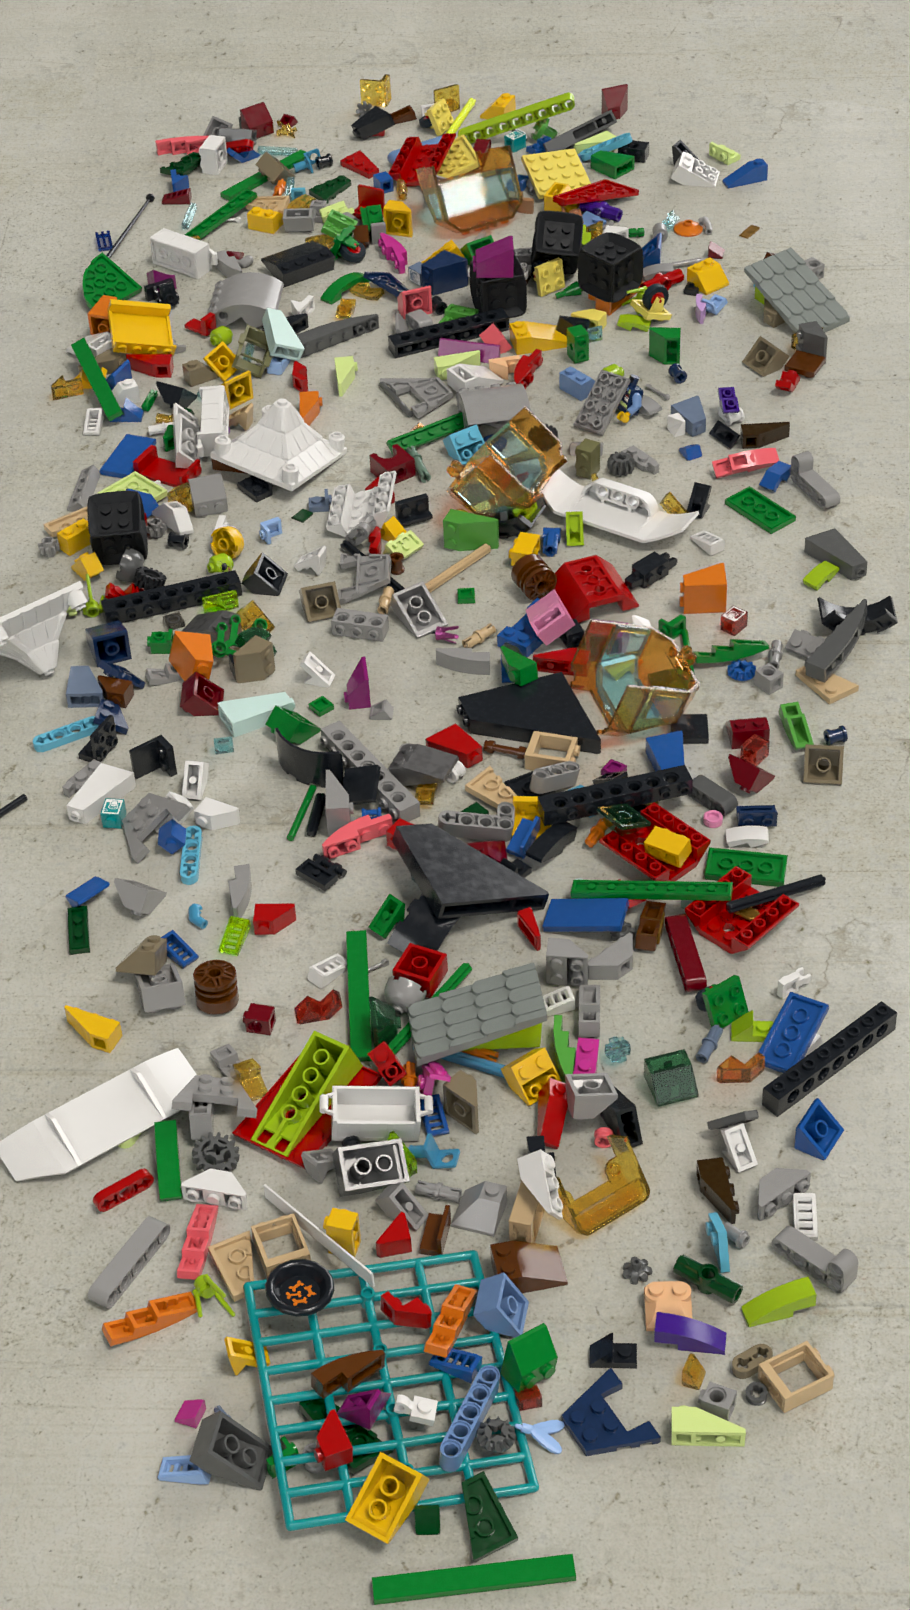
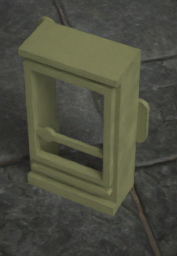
(258, 338)

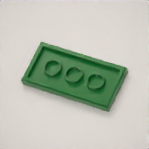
(760, 510)
(765, 868)

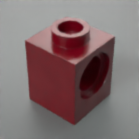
(259, 1019)

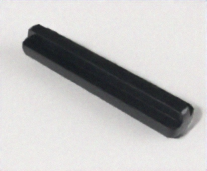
(316, 813)

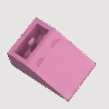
(549, 618)

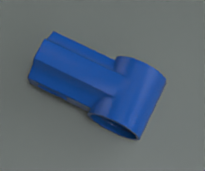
(551, 538)

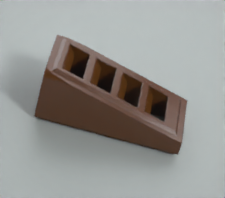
(404, 115)

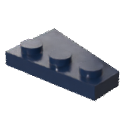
(386, 281)

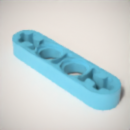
(608, 145)
(86, 726)
(191, 855)

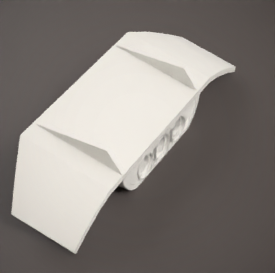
(611, 511)
(97, 1119)

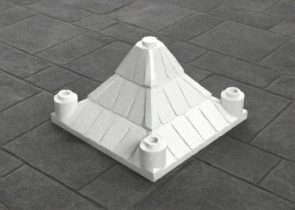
(280, 448)
(34, 630)

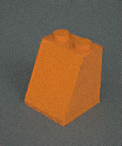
(98, 316)
(704, 590)
(191, 653)

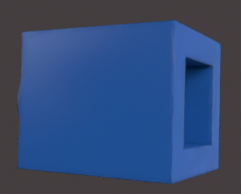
(383, 181)
(172, 836)

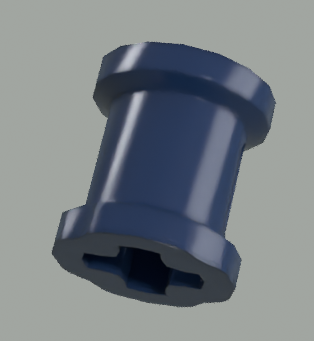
(679, 375)
(835, 735)

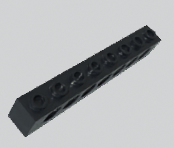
(457, 329)
(168, 598)
(631, 790)
(829, 1059)

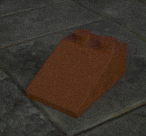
(528, 1265)

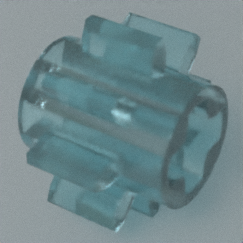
(617, 1049)

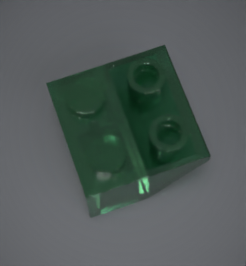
(670, 1077)

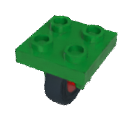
(348, 247)
(723, 1001)

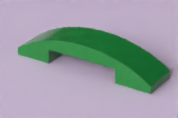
(333, 292)

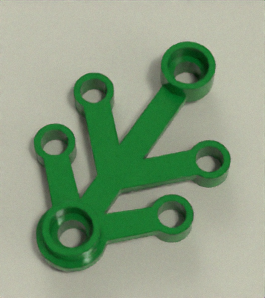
(224, 646)

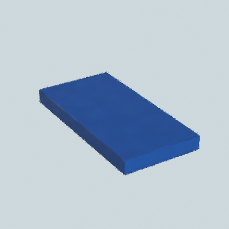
(121, 460)
(586, 915)
(793, 1031)

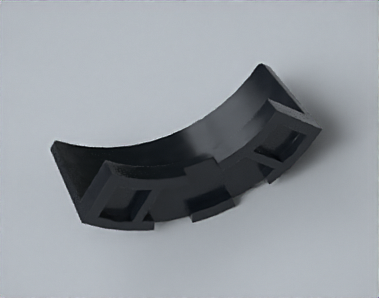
(516, 525)
(879, 615)
(306, 764)
(421, 927)

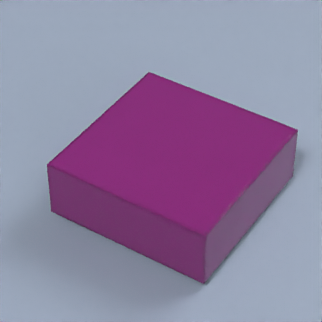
(613, 766)

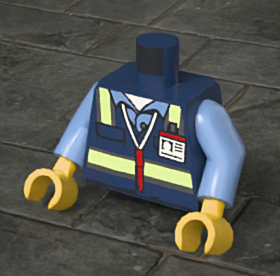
(631, 400)

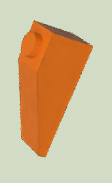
(310, 405)

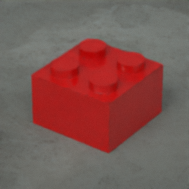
(423, 967)

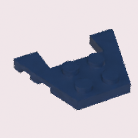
(597, 1426)

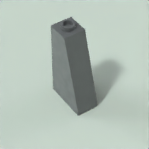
(835, 549)

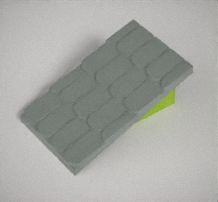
(795, 291)
(488, 1014)

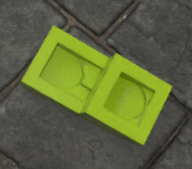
(628, 321)
(822, 572)

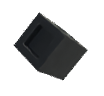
(573, 636)

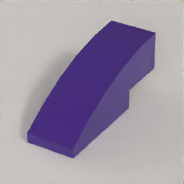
(689, 1334)

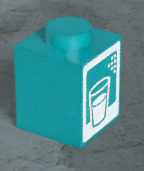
(516, 140)
(113, 813)

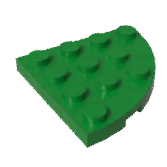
(107, 279)

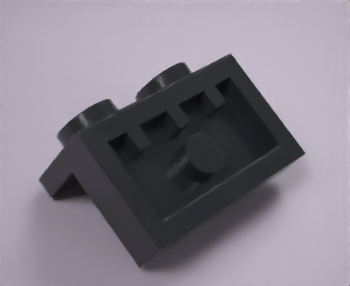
(255, 488)
(413, 510)

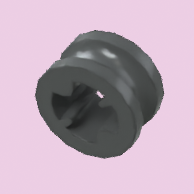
(762, 1390)

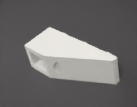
(539, 1177)

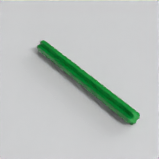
(451, 984)

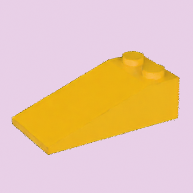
(531, 335)

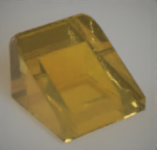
(693, 1373)

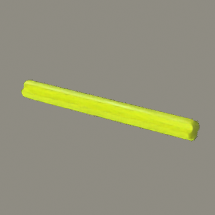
(461, 116)

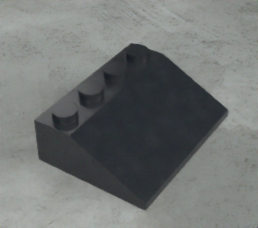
(300, 262)

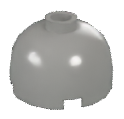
(402, 993)

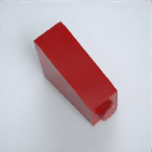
(457, 742)

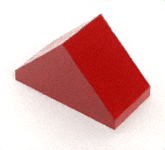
(395, 1238)

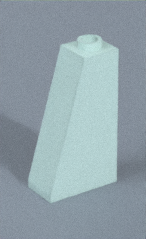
(280, 336)
(252, 712)

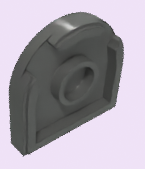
(742, 1117)

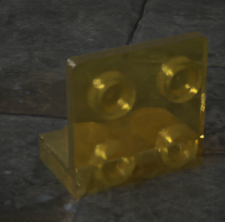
(376, 91)
(451, 96)

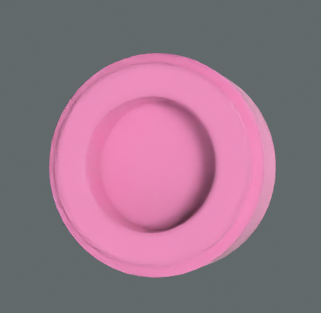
(713, 819)

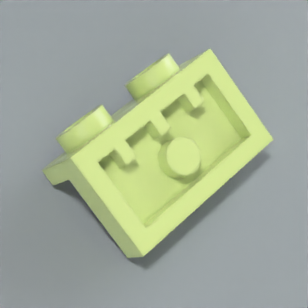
(723, 153)
(339, 206)
(405, 543)

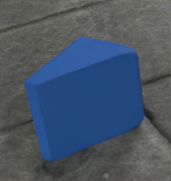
(691, 451)

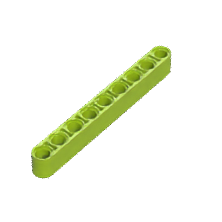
(521, 114)

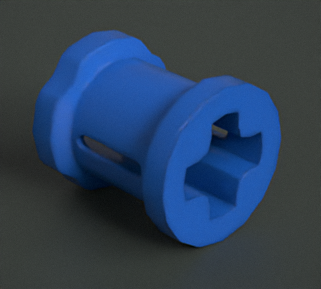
(372, 812)

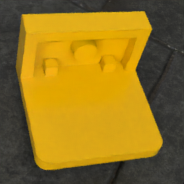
(527, 808)

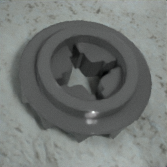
(500, 1442)

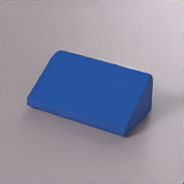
(86, 891)

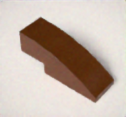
(649, 925)
(347, 1372)

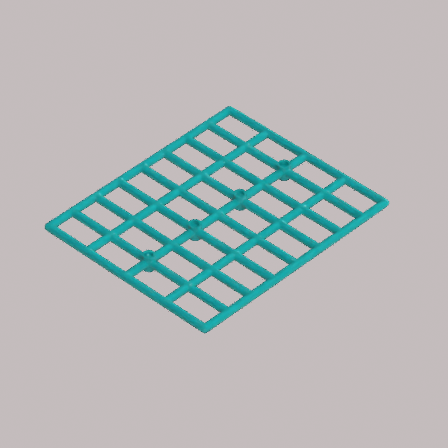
(367, 1299)

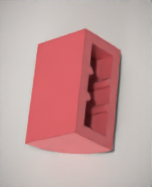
(493, 335)

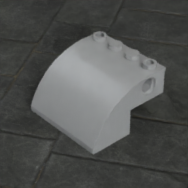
(246, 297)
(491, 404)

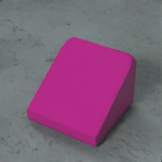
(191, 1412)

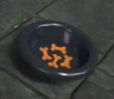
(299, 1287)

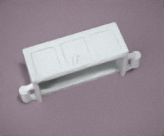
(182, 253)
(213, 418)
(375, 1112)

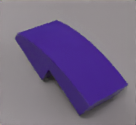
(728, 400)

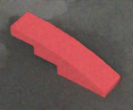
(180, 145)
(198, 1239)

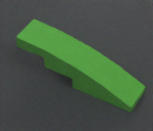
(564, 1055)

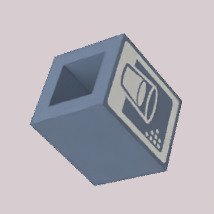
(415, 273)

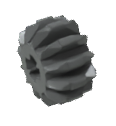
(621, 463)

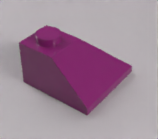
(358, 687)

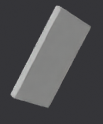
(602, 402)

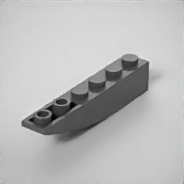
(581, 132)
(336, 332)
(837, 646)

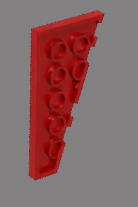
(595, 191)

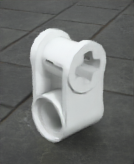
(729, 418)

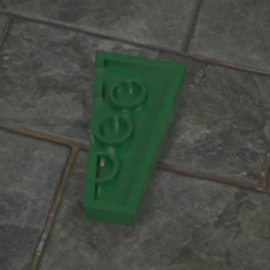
(357, 1435)

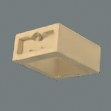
(550, 741)
(525, 1216)
(282, 1226)
(769, 1371)

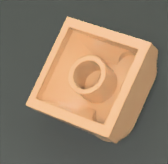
(666, 1297)

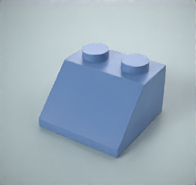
(575, 383)
(501, 1306)

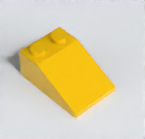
(386, 1498)

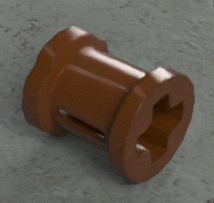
(396, 563)

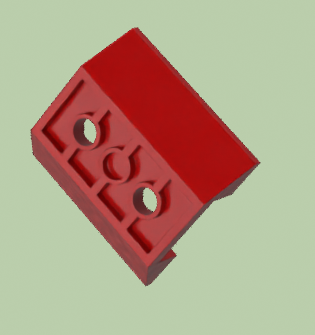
(415, 155)
(579, 588)
(627, 848)
(712, 918)

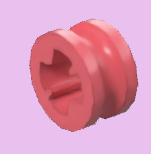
(601, 1137)

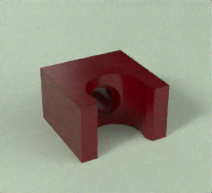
(400, 462)

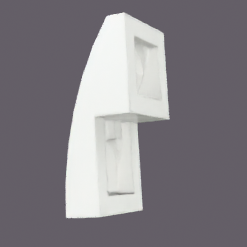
(752, 835)

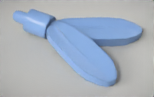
(541, 1432)

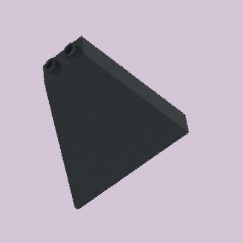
(518, 711)
(460, 878)

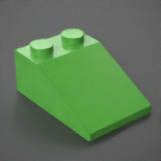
(469, 531)

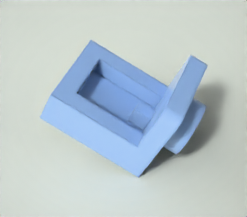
(715, 304)
(270, 529)

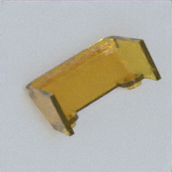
(612, 1199)

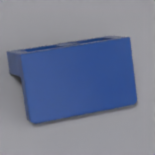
(523, 837)

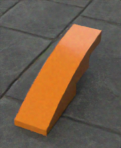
(155, 1317)
(450, 1321)

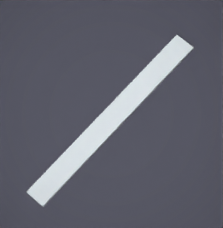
(320, 1236)

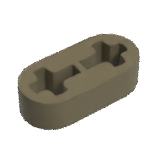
(751, 1359)

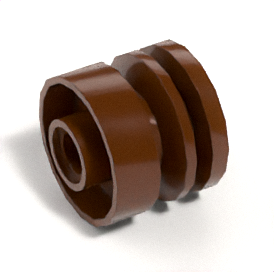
(533, 576)
(216, 987)

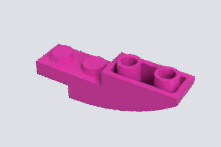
(393, 251)
(586, 1056)

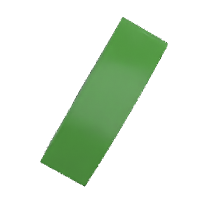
(795, 725)

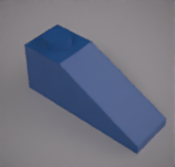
(749, 173)

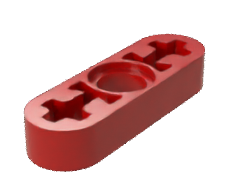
(241, 145)
(111, 1196)

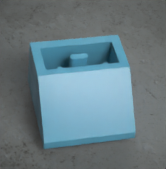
(463, 443)

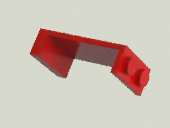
(160, 469)

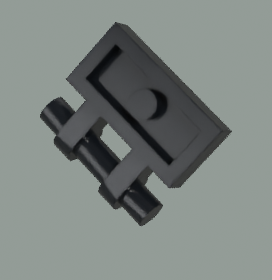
(317, 874)

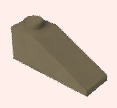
(109, 360)

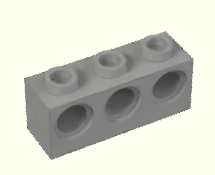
(360, 624)

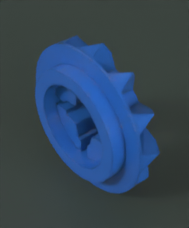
(737, 674)

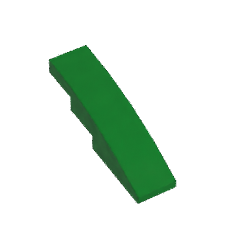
(736, 650)
(168, 1160)

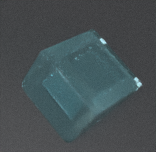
(595, 334)
(223, 745)

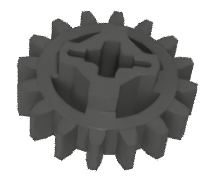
(216, 1154)

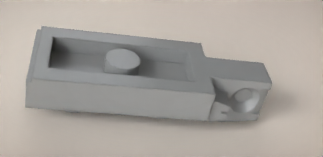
(642, 460)
(77, 780)

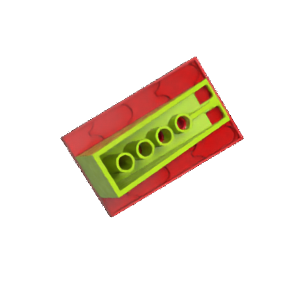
(290, 1111)

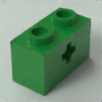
(577, 344)

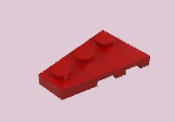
(360, 164)

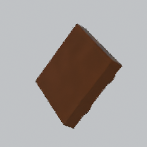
(805, 363)

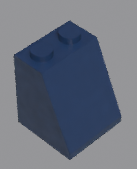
(445, 273)
(109, 642)

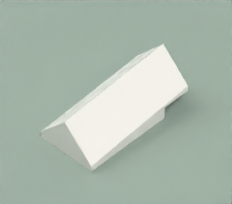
(185, 438)

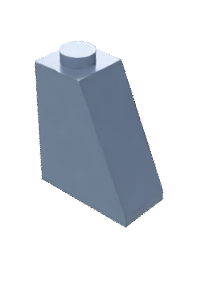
(693, 414)
(83, 688)

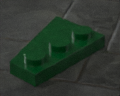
(183, 167)
(330, 188)
(486, 1518)

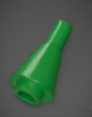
(571, 290)

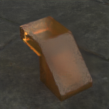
(735, 1071)

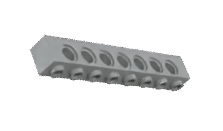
(390, 791)

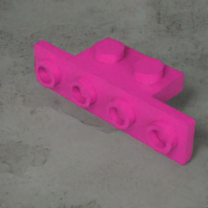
(431, 1071)

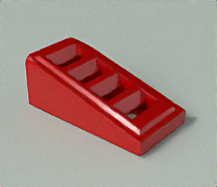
(528, 925)

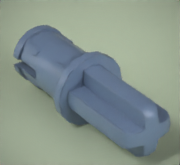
(709, 1044)

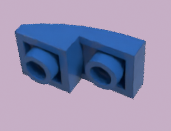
(538, 147)

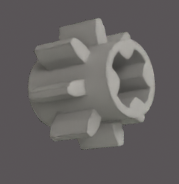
(156, 528)
(48, 546)

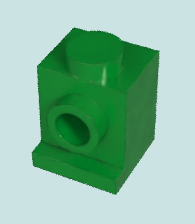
(160, 642)

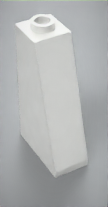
(102, 784)

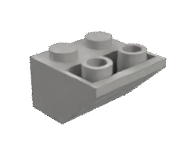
(299, 219)
(566, 963)

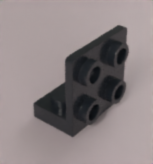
(100, 742)
(151, 756)

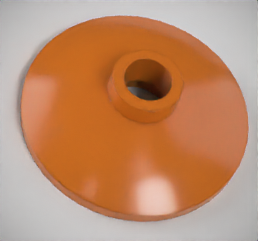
(688, 228)

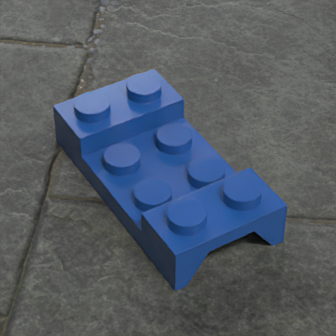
(521, 635)

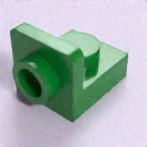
(672, 628)
(287, 1450)

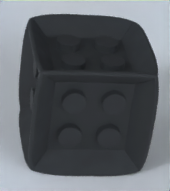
(558, 236)
(610, 267)
(500, 292)
(116, 524)

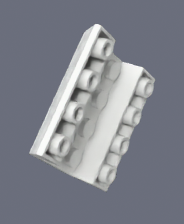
(365, 506)

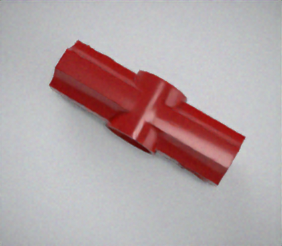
(667, 280)

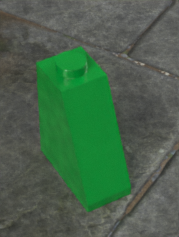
(612, 164)

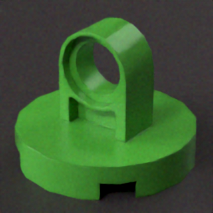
(541, 127)

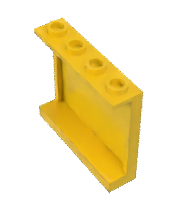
(140, 327)

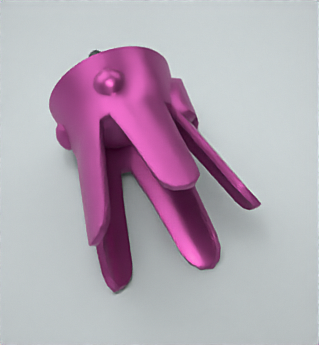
(441, 634)

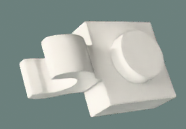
(792, 982)
(420, 1409)

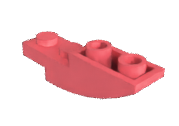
(745, 461)
(352, 834)

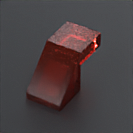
(312, 1010)

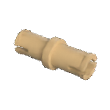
(384, 600)
(479, 636)

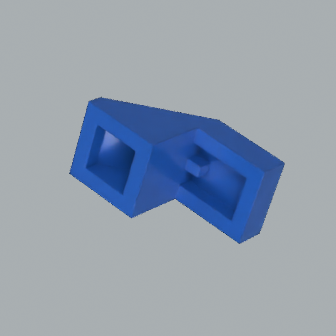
(243, 156)
(774, 475)

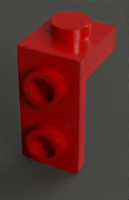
(204, 326)

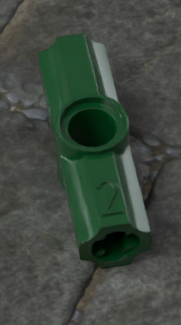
(708, 1278)

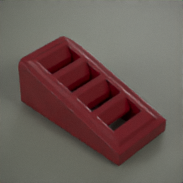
(178, 197)

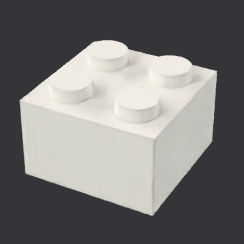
(213, 155)

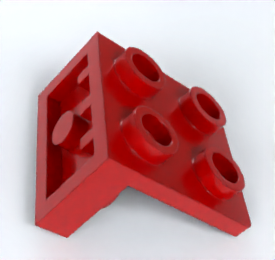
(367, 197)

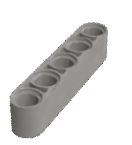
(129, 1262)

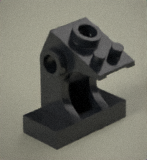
(166, 295)

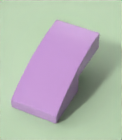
(700, 309)

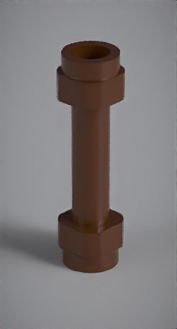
(491, 746)

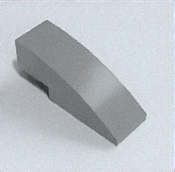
(227, 265)
(464, 660)
(240, 889)
(589, 1010)

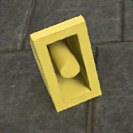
(595, 316)

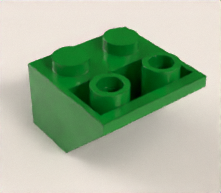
(665, 344)

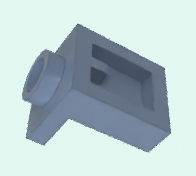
(320, 504)

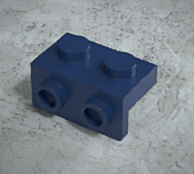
(757, 815)

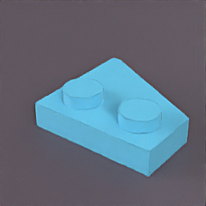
(719, 1241)

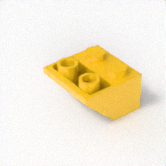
(555, 189)
(530, 1074)

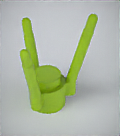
(640, 291)
(92, 607)
(207, 1288)

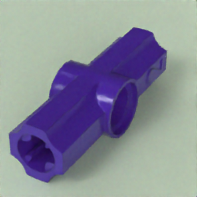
(602, 210)

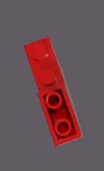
(526, 367)

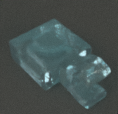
(670, 220)

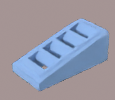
(278, 365)
(193, 1476)

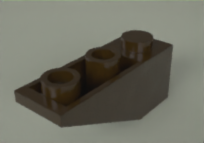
(763, 434)
(715, 1186)

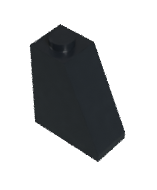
(372, 122)
(623, 1119)

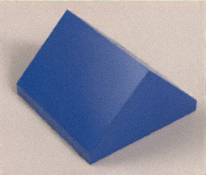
(652, 251)
(120, 374)
(817, 1131)

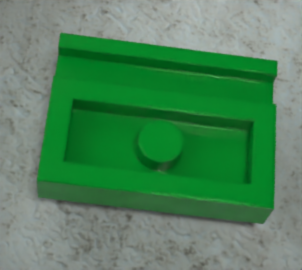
(371, 215)

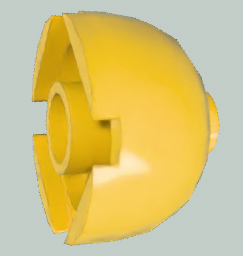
(227, 541)

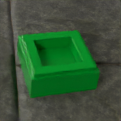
(466, 595)
(321, 706)

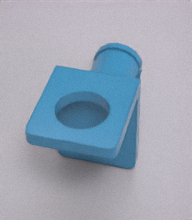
(307, 162)
(434, 1154)

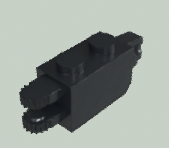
(650, 570)

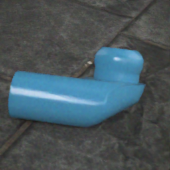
(194, 916)

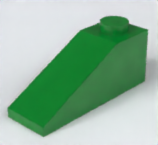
(518, 667)

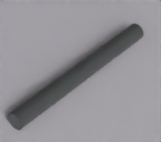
(396, 399)

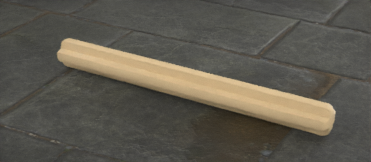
(458, 567)

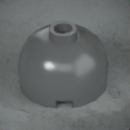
(129, 563)

